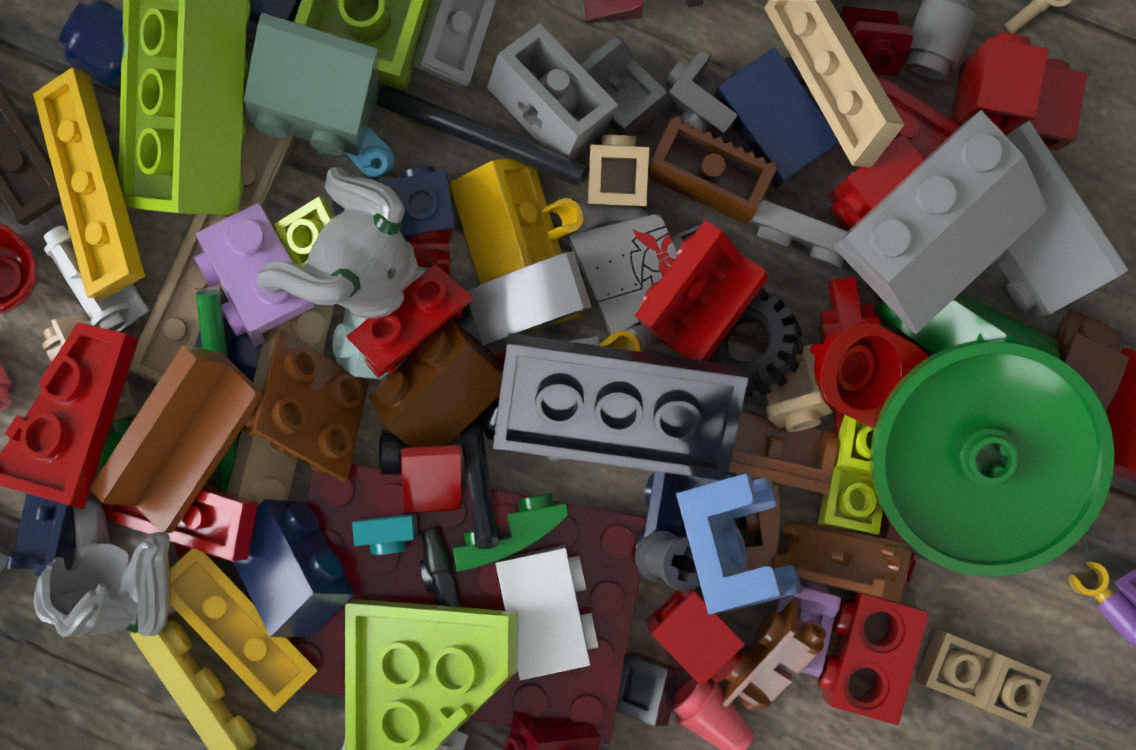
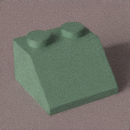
(311, 86)

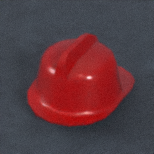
(862, 367)

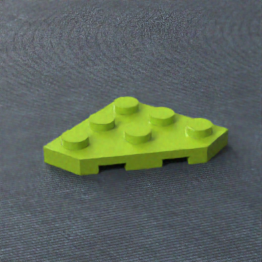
(421, 670)

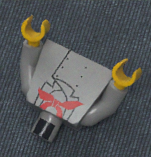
(620, 259)

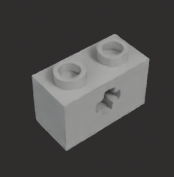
(551, 94)

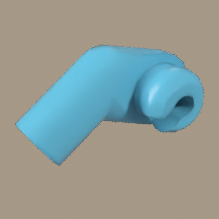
(374, 156)

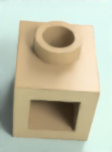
(618, 172)

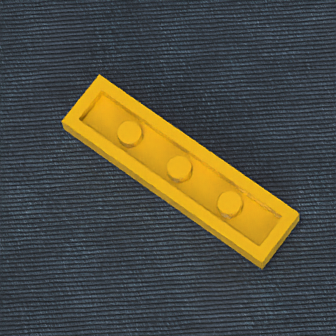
(88, 185)

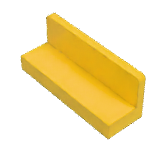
(505, 220)
(236, 630)

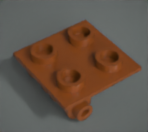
(309, 407)

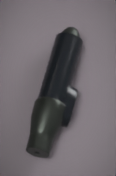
(437, 569)

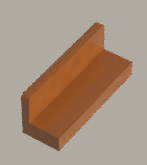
(178, 437)

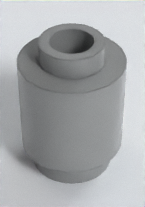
(939, 38)

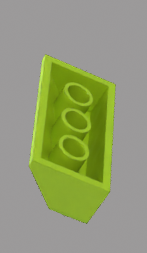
(183, 105)

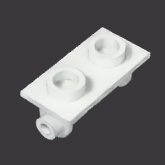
(112, 313)

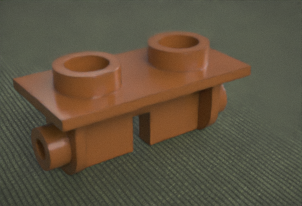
(778, 640)

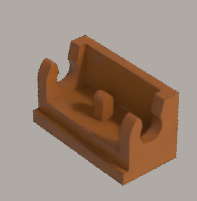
(788, 458)
(846, 560)

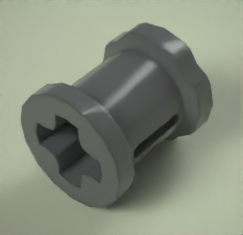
(667, 560)

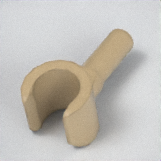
(1030, 12)

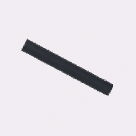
(479, 486)

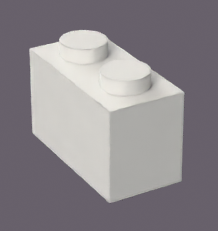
(549, 621)

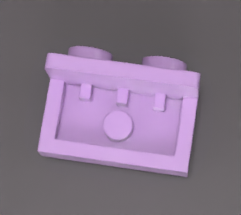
(233, 256)

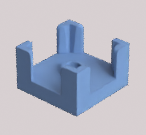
(720, 549)

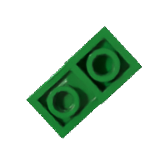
(532, 521)

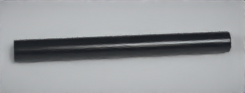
(483, 135)

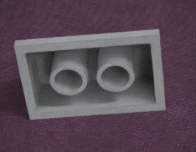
(945, 222)
(1064, 249)

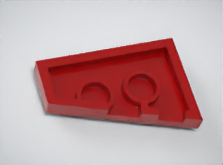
(65, 430)

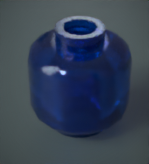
(95, 40)

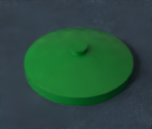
(992, 458)

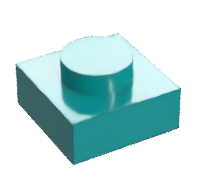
(385, 534)

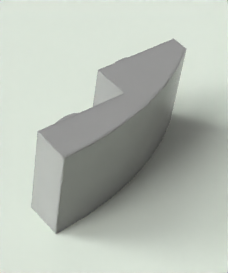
(528, 298)

